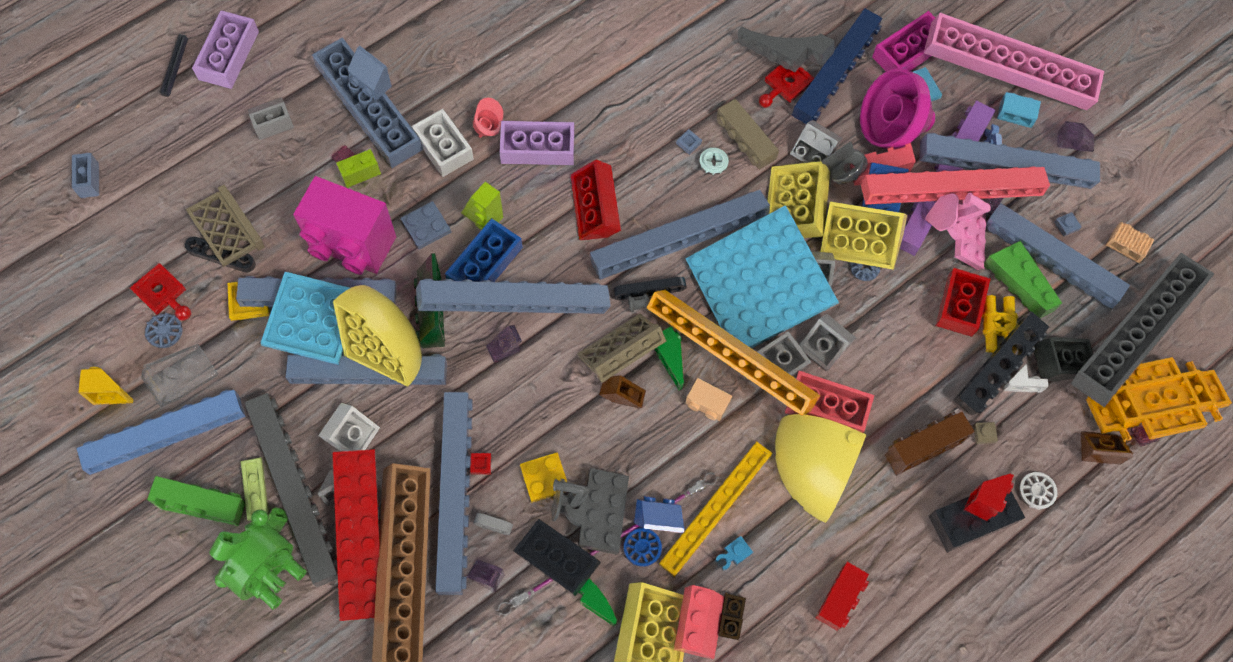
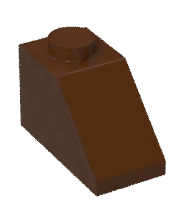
(623, 392)

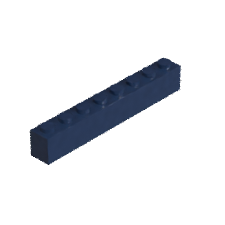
(837, 67)

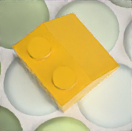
(101, 388)

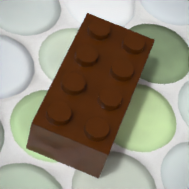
(928, 443)

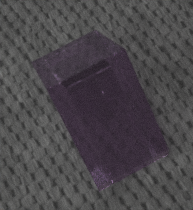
(486, 575)

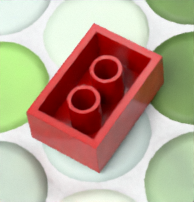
(963, 302)

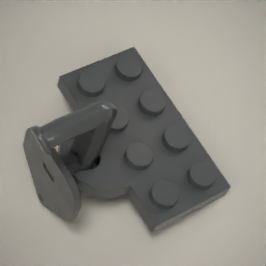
(594, 508)

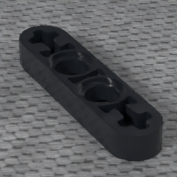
(237, 265)
(671, 285)

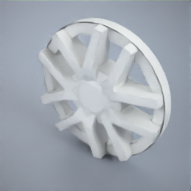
(1038, 490)

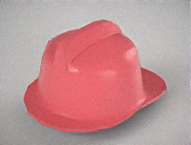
(488, 117)

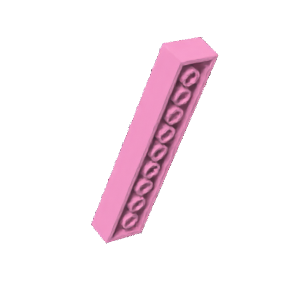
(1014, 61)

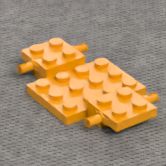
(1162, 400)

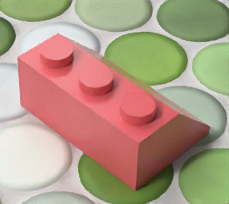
(699, 622)

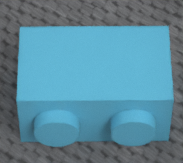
(1018, 109)

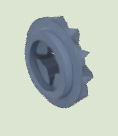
(864, 274)

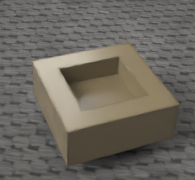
(985, 433)

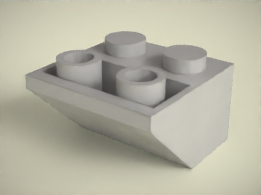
(270, 118)
(815, 143)

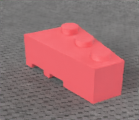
(900, 157)

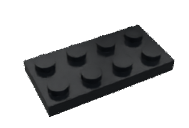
(557, 557)

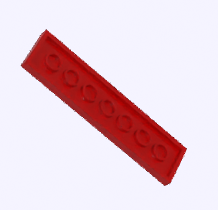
(356, 532)

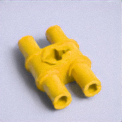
(991, 317)

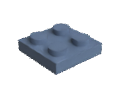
(425, 225)

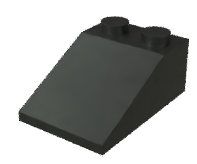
(1062, 357)

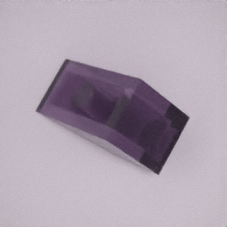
(1076, 137)

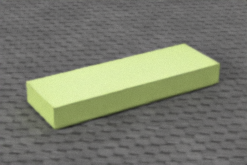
(254, 486)

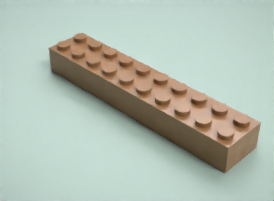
(401, 564)

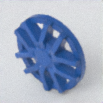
(642, 547)

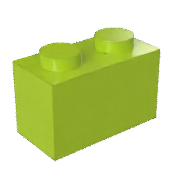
(358, 168)

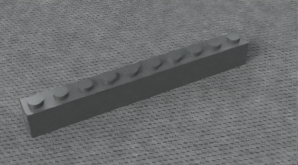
(292, 490)

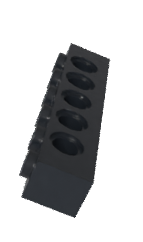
(1037, 331)

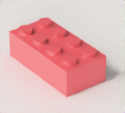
(837, 402)

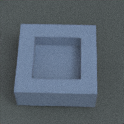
(689, 141)
(1067, 224)

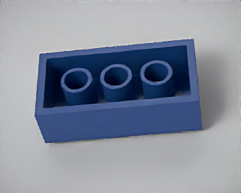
(486, 255)

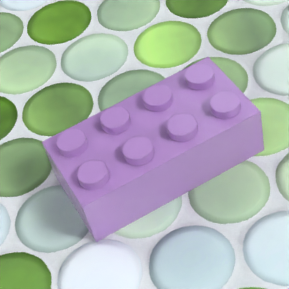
(225, 49)
(537, 143)

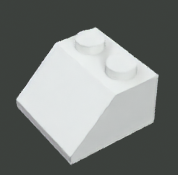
(349, 429)

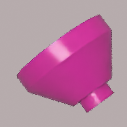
(896, 109)

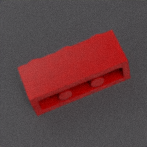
(843, 596)

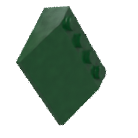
(430, 323)

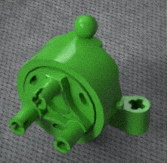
(256, 558)

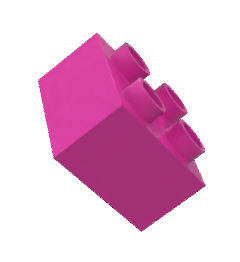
(345, 226)

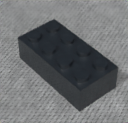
(959, 527)

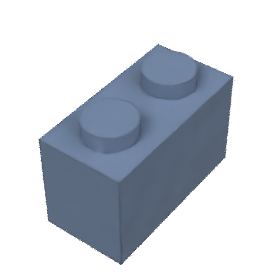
(85, 175)

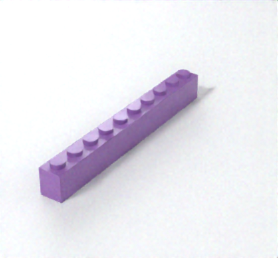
(916, 225)

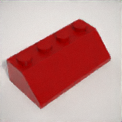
(595, 201)

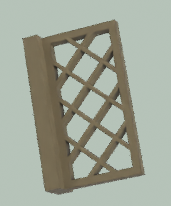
(240, 222)
(623, 355)

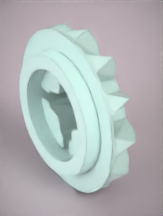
(720, 157)

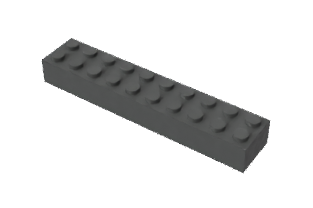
(1141, 329)

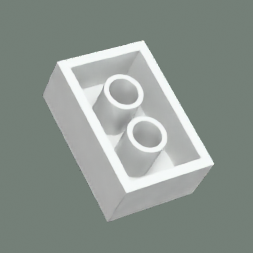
(443, 143)

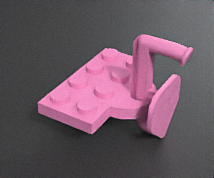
(965, 223)

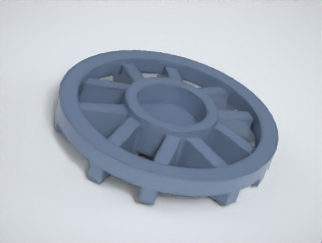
(163, 330)

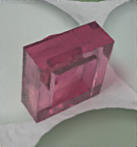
(343, 153)
(1141, 436)

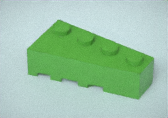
(1024, 278)
(196, 501)

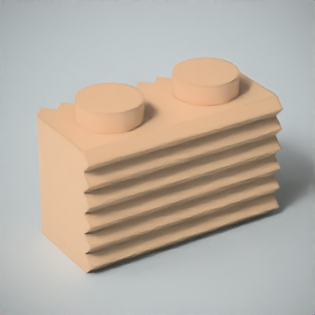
(1130, 242)

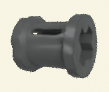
(638, 302)

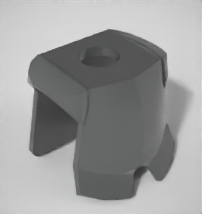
(842, 157)

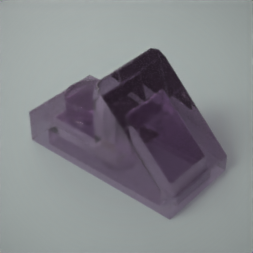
(505, 344)

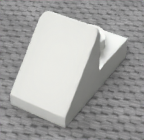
(1022, 383)

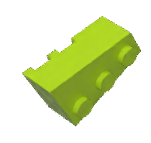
(484, 205)

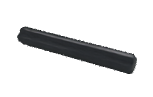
(173, 65)

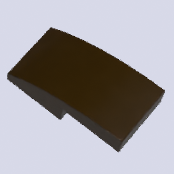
(732, 616)

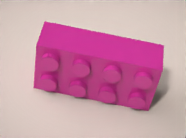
(905, 46)

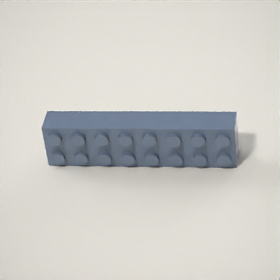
(376, 117)

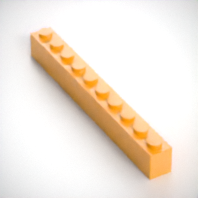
(733, 352)

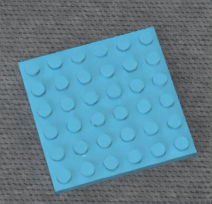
(762, 279)

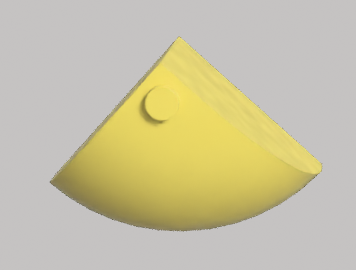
(377, 334)
(816, 460)

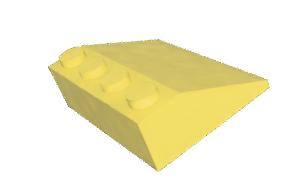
(803, 192)
(863, 234)
(649, 625)

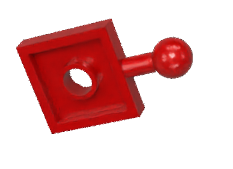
(787, 90)
(159, 301)

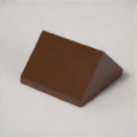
(1104, 448)

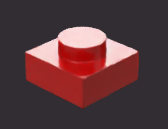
(480, 464)

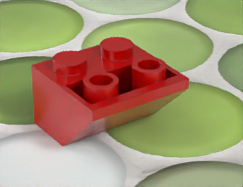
(989, 497)

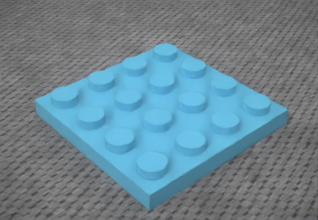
(305, 319)

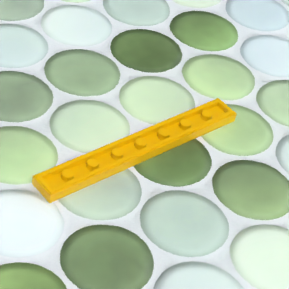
(715, 509)

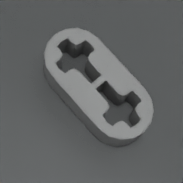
(493, 524)

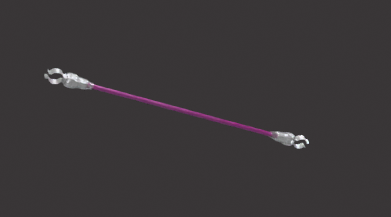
(518, 599)

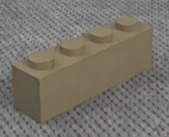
(747, 134)

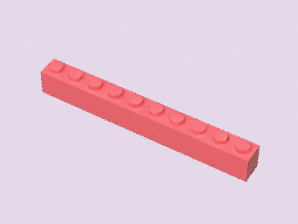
(933, 185)

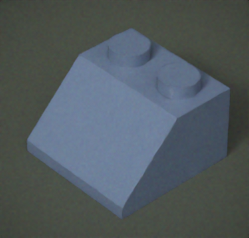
(369, 74)

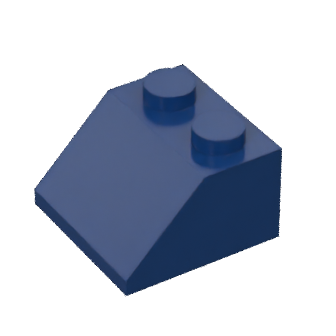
(659, 515)

